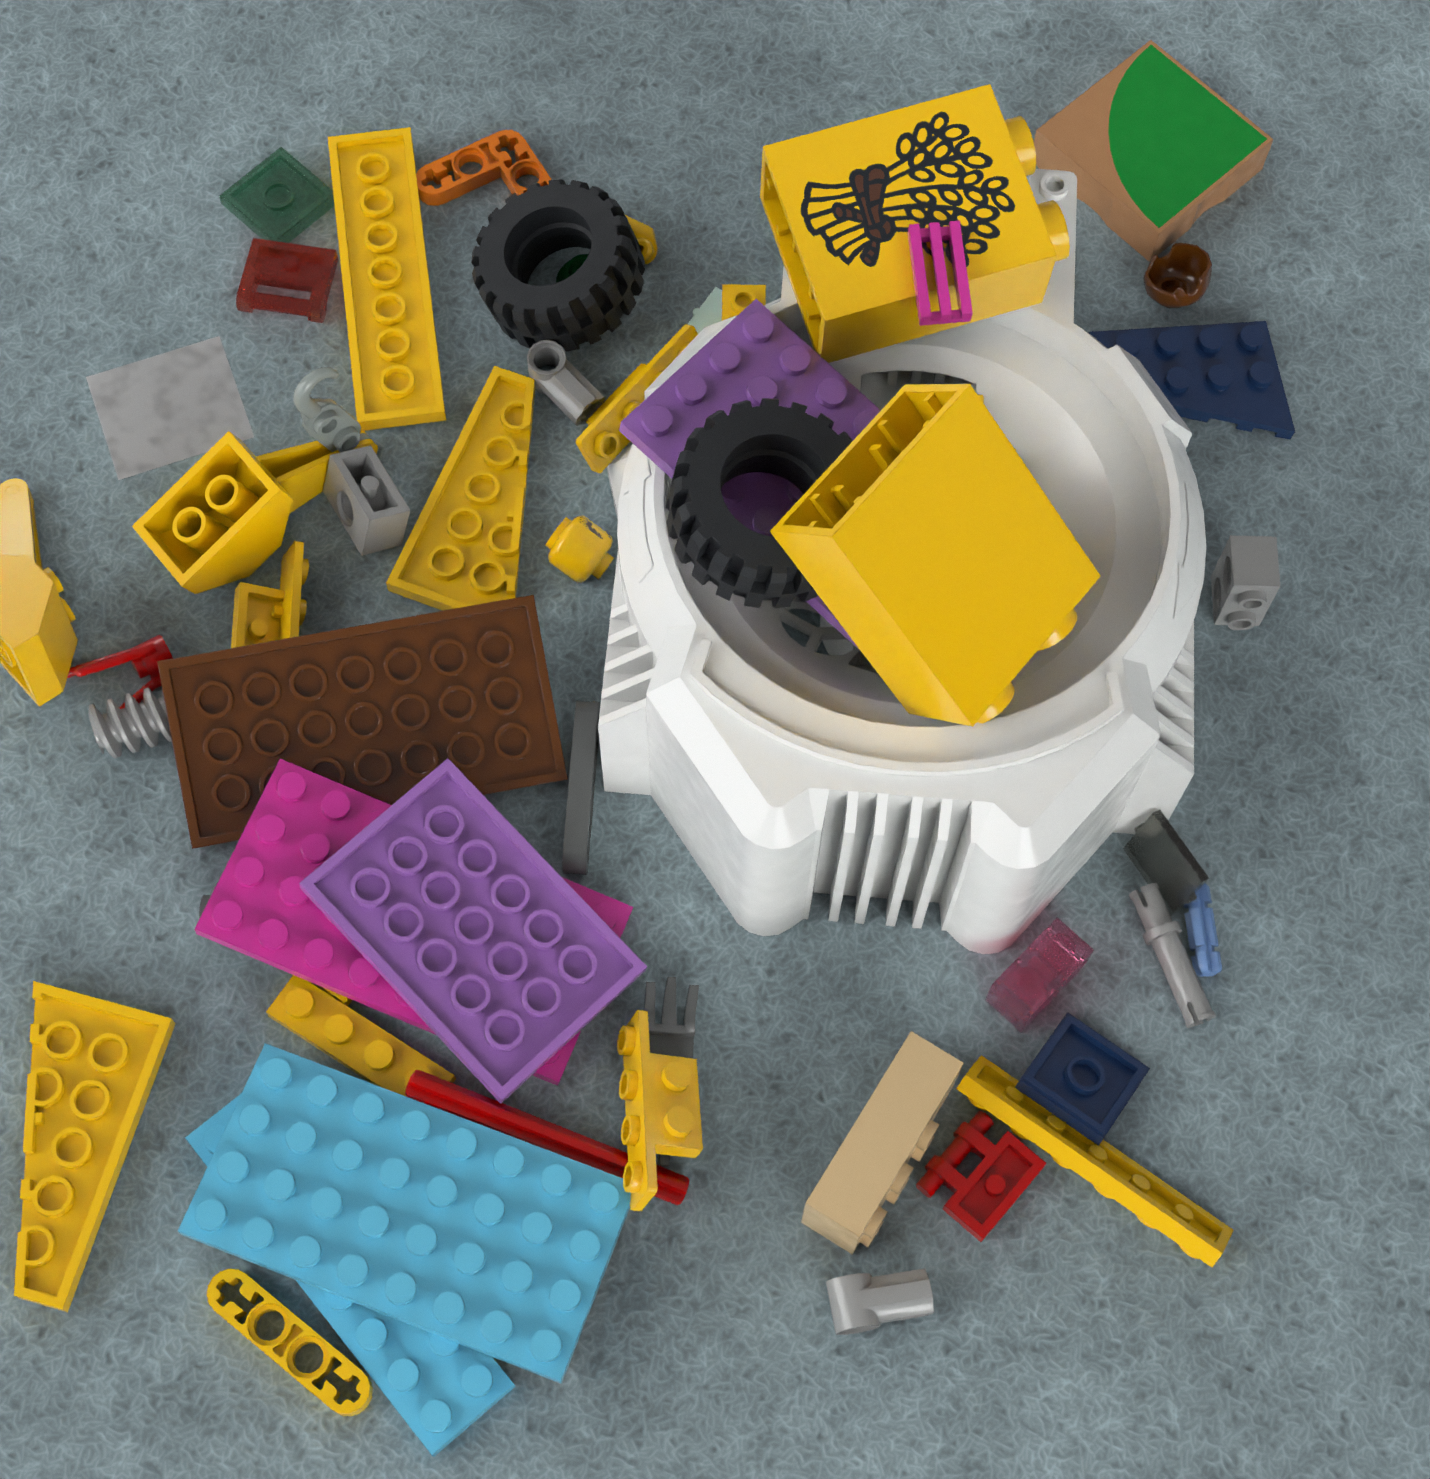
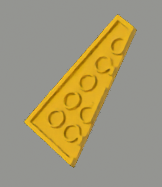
(473, 520)
(81, 1112)

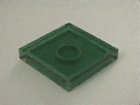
(278, 198)

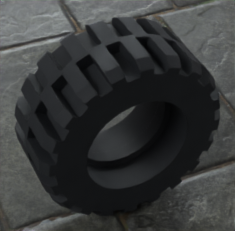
(534, 228)
(744, 442)

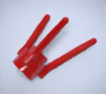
(143, 658)

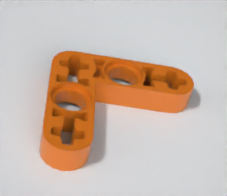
(494, 165)

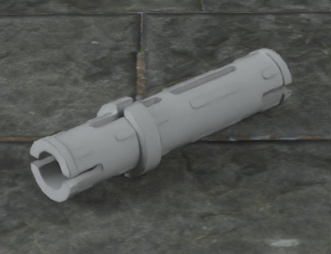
(1172, 956)

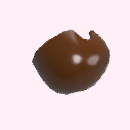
(1179, 276)

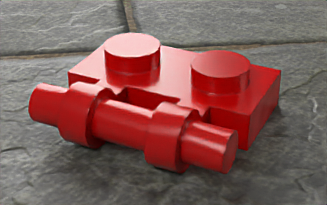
(993, 1184)

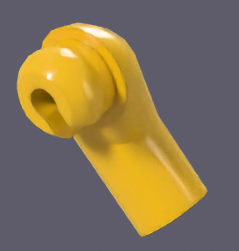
(646, 239)

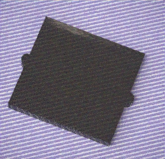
(1166, 861)

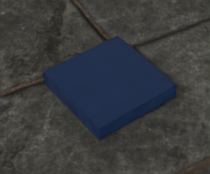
(1082, 1078)

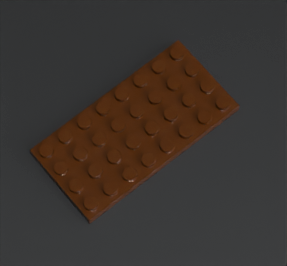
(364, 710)

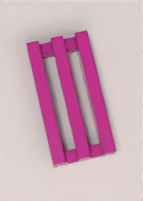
(935, 235)

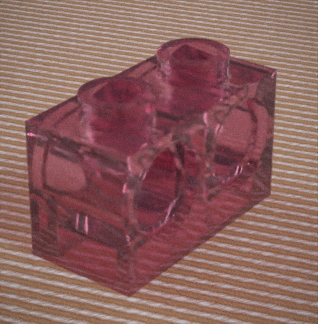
(1039, 974)

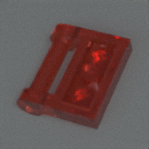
(288, 268)

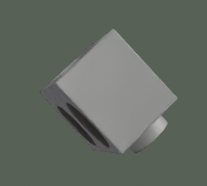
(1245, 581)

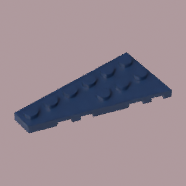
(1213, 372)

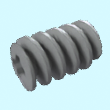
(130, 723)

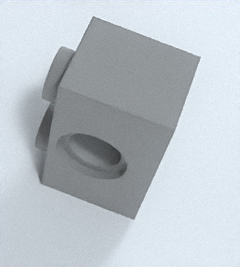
(366, 500)

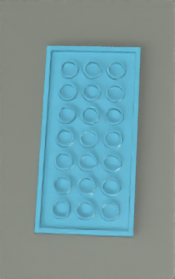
(410, 1212)

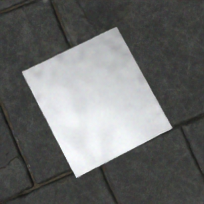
(168, 407)

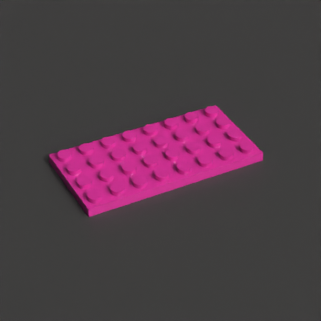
(269, 917)

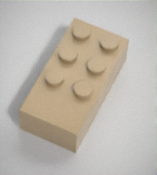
(883, 1139)

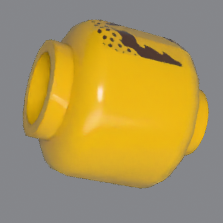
(580, 549)

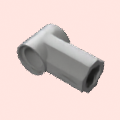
(564, 384)
(865, 1301)

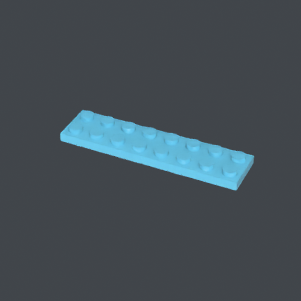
(425, 1377)

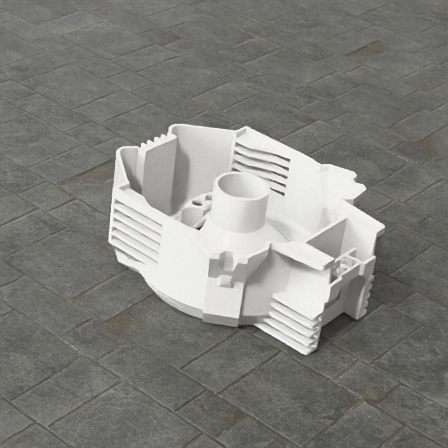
(804, 763)

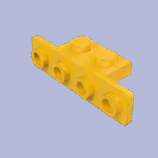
(602, 439)
(270, 613)
(659, 1107)

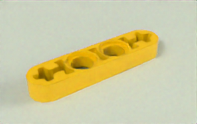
(293, 1337)

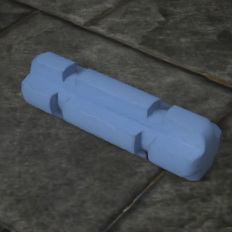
(1203, 934)

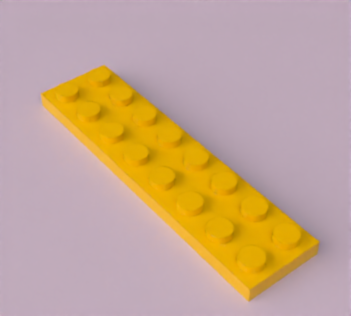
(385, 280)

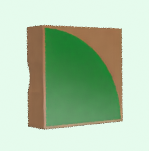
(1152, 149)

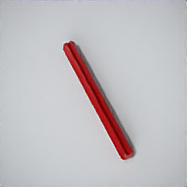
(534, 1130)

